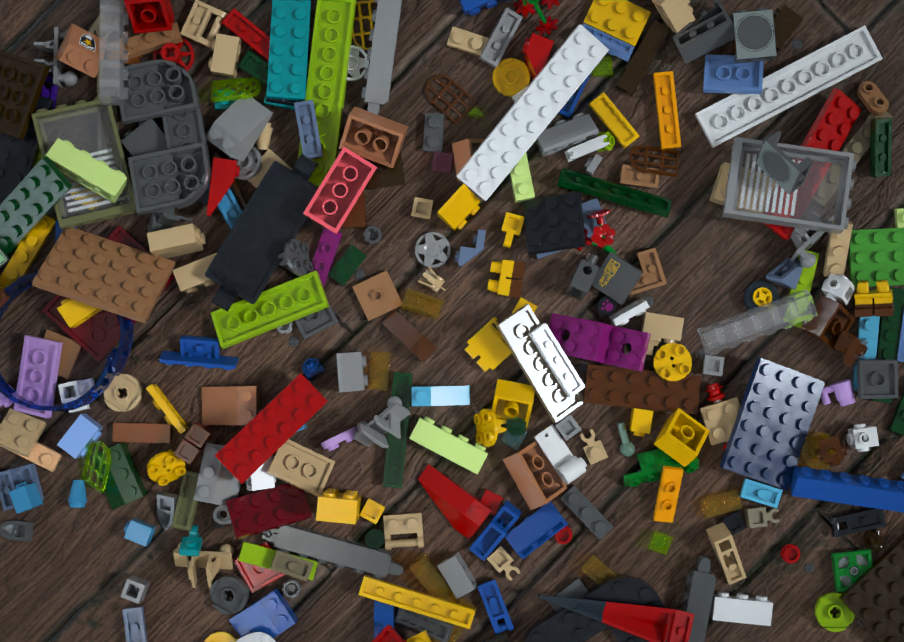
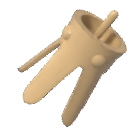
(433, 281)

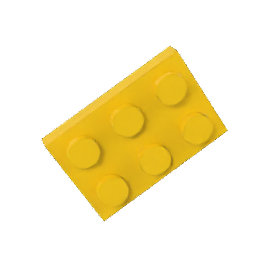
(618, 19)

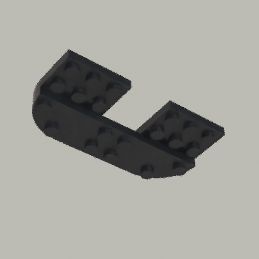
(575, 627)

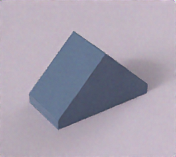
(786, 274)

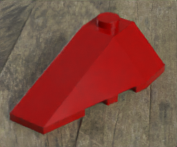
(457, 504)

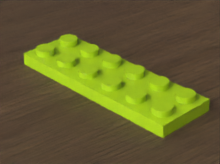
(272, 309)

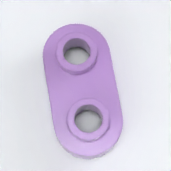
(332, 443)

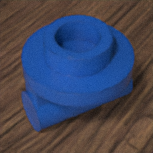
(312, 367)

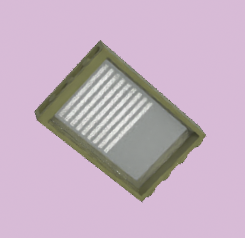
(90, 129)

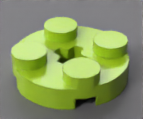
(825, 618)

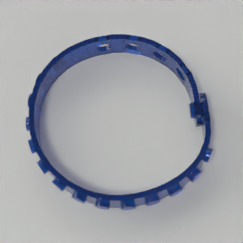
(114, 364)

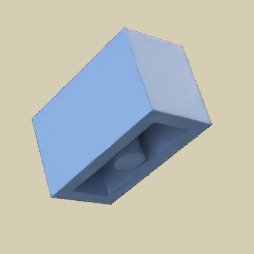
(80, 436)

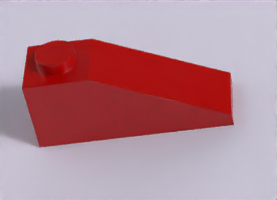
(222, 178)

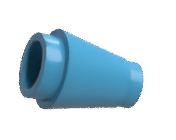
(77, 494)

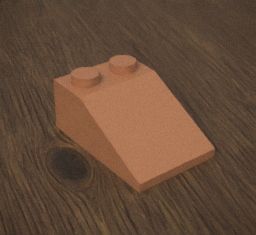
(229, 405)

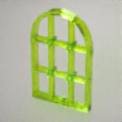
(92, 469)

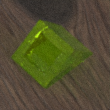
(475, 112)

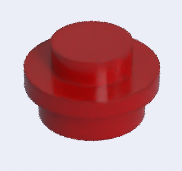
(563, 536)
(790, 553)

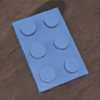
(725, 76)

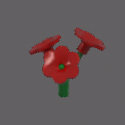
(602, 235)

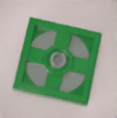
(849, 567)

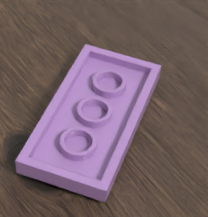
(38, 373)

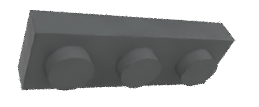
(586, 512)

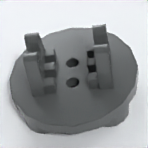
(296, 257)

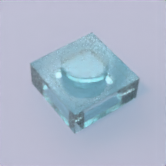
(513, 441)

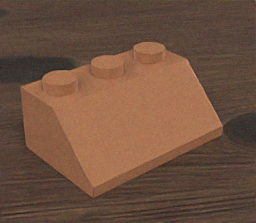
(373, 137)
(534, 475)

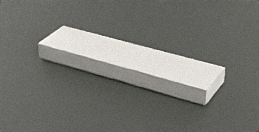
(557, 360)

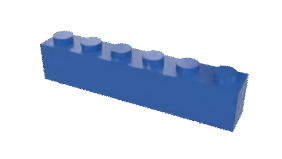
(848, 489)

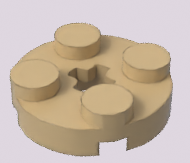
(128, 402)

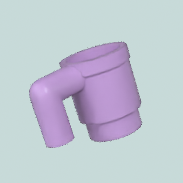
(843, 392)

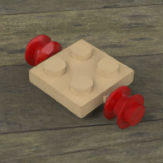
(719, 416)

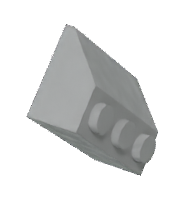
(566, 134)
(215, 481)

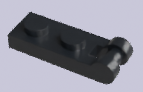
(857, 521)

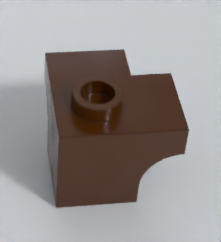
(851, 347)

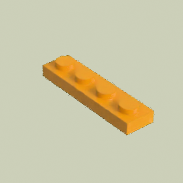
(667, 110)

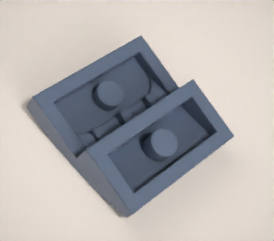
(15, 476)

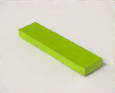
(264, 556)

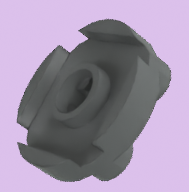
(219, 597)

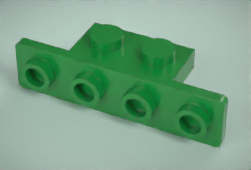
(651, 467)

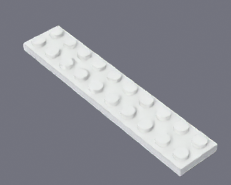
(789, 86)
(532, 112)

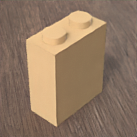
(176, 241)

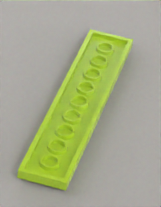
(329, 76)

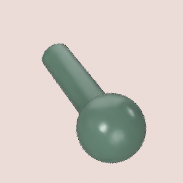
(626, 448)

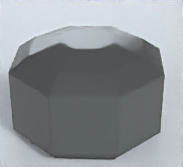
(372, 235)
(291, 588)

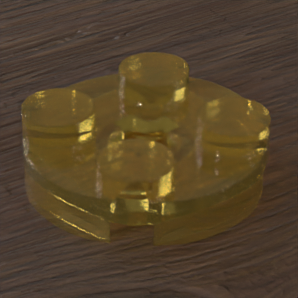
(808, 449)

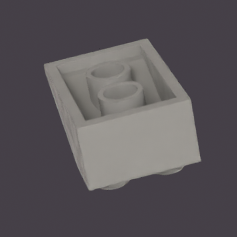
(239, 127)

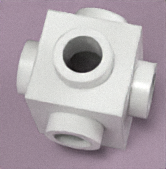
(838, 288)
(862, 437)

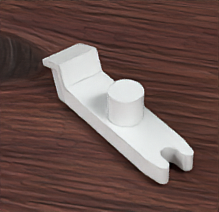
(586, 148)

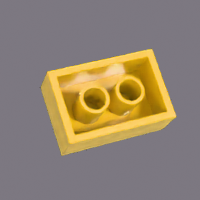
(338, 506)

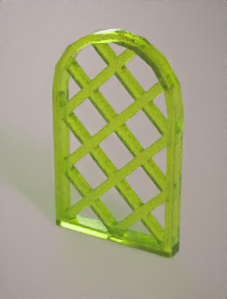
(234, 82)

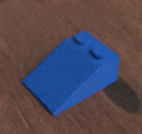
(267, 615)

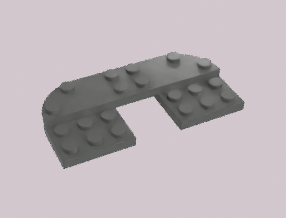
(183, 170)

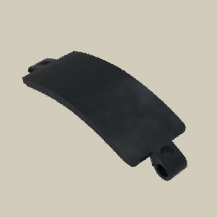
(261, 231)

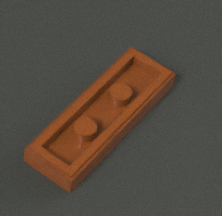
(142, 432)

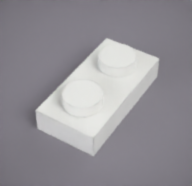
(623, 315)

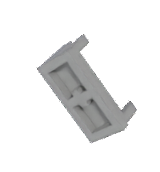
(457, 575)

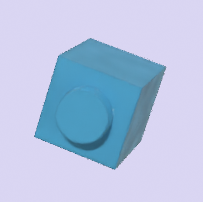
(25, 497)
(139, 531)

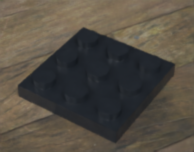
(554, 223)

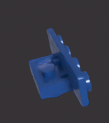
(199, 352)

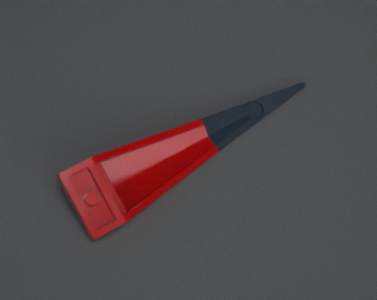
(646, 622)

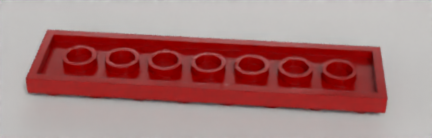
(827, 133)

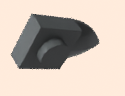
(165, 508)
(17, 530)

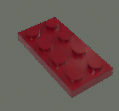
(268, 510)

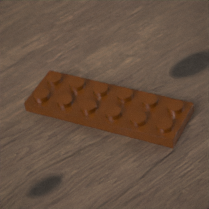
(640, 389)

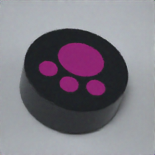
(606, 306)

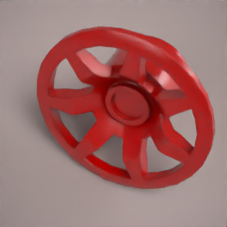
(173, 53)

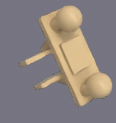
(207, 559)

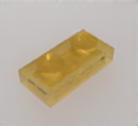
(422, 303)
(379, 371)
(720, 503)
(597, 569)

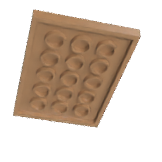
(104, 274)

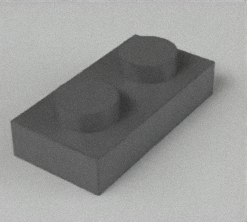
(433, 132)

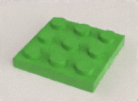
(877, 256)

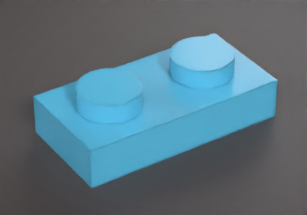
(760, 493)

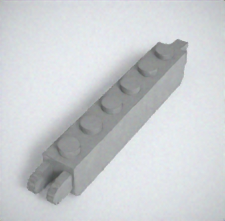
(382, 54)

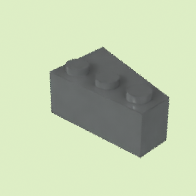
(705, 34)

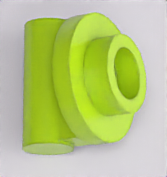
(610, 138)

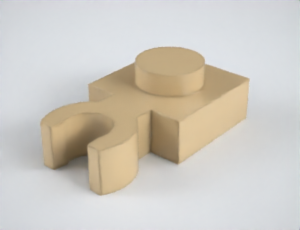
(594, 449)
(501, 561)

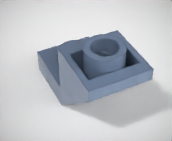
(466, 253)

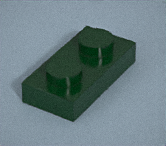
(347, 265)

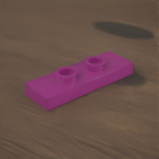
(325, 254)

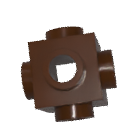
(831, 444)

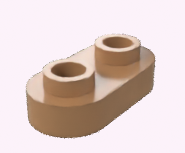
(871, 97)

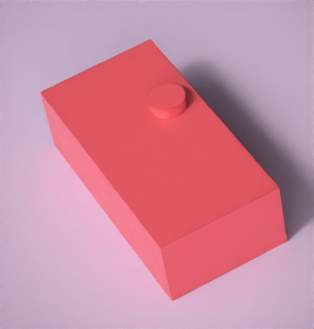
(340, 190)

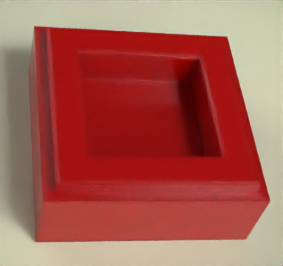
(492, 500)

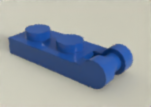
(495, 606)

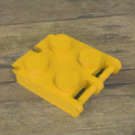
(489, 346)

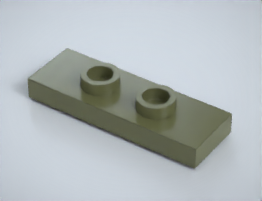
(186, 506)

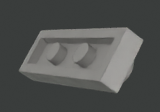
(500, 37)

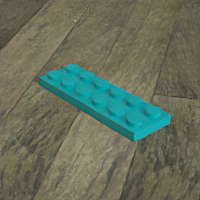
(288, 49)

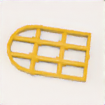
(361, 23)

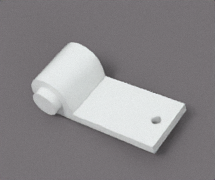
(564, 463)

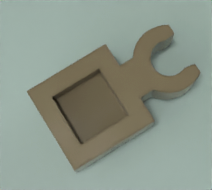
(759, 516)

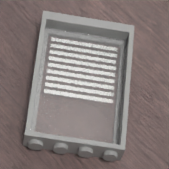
(814, 206)

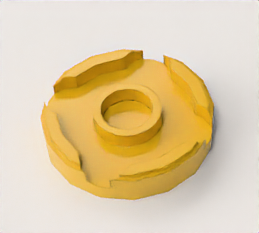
(511, 76)

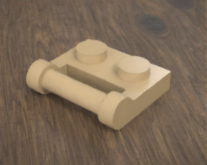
(198, 20)
(403, 524)

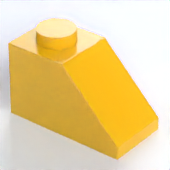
(76, 312)

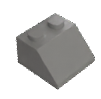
(351, 371)

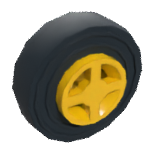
(766, 291)

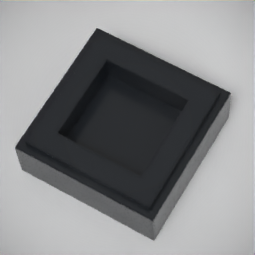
(734, 522)

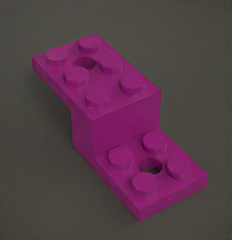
(600, 341)

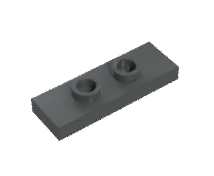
(435, 628)

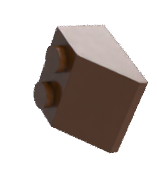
(829, 323)

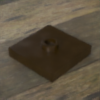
(387, 176)

